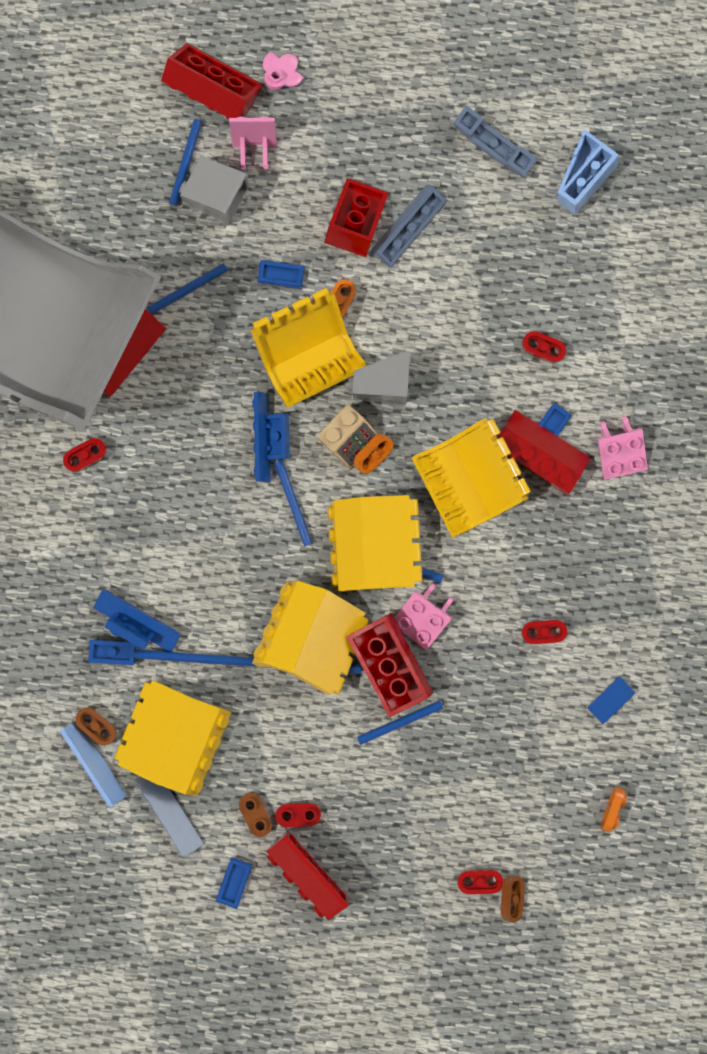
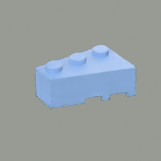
(587, 172)

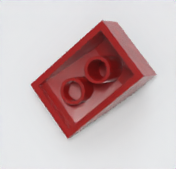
(356, 217)

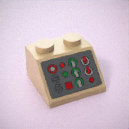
(346, 435)

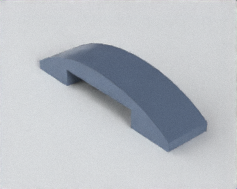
(493, 143)

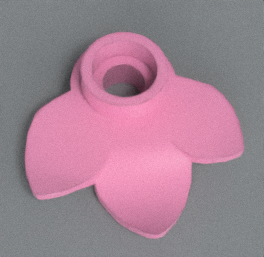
(283, 68)

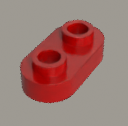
(543, 348)
(84, 453)
(543, 632)
(298, 816)
(479, 883)

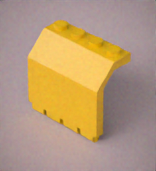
(306, 347)
(471, 477)
(374, 543)
(310, 636)
(172, 738)

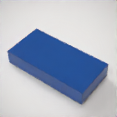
(281, 274)
(555, 419)
(611, 700)
(234, 882)

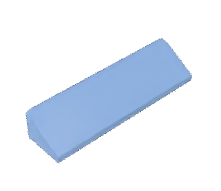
(93, 764)

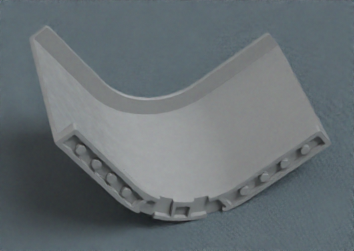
(63, 321)

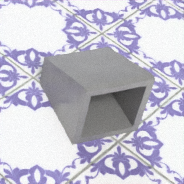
(215, 189)
(382, 380)

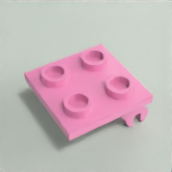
(253, 132)
(622, 452)
(422, 619)

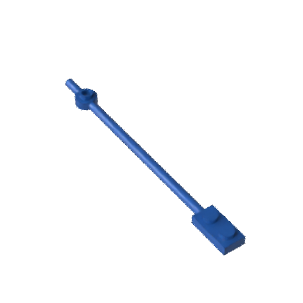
(125, 654)

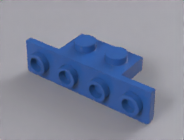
(270, 437)
(135, 624)

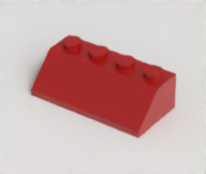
(210, 82)
(143, 338)
(543, 453)
(390, 665)
(308, 876)

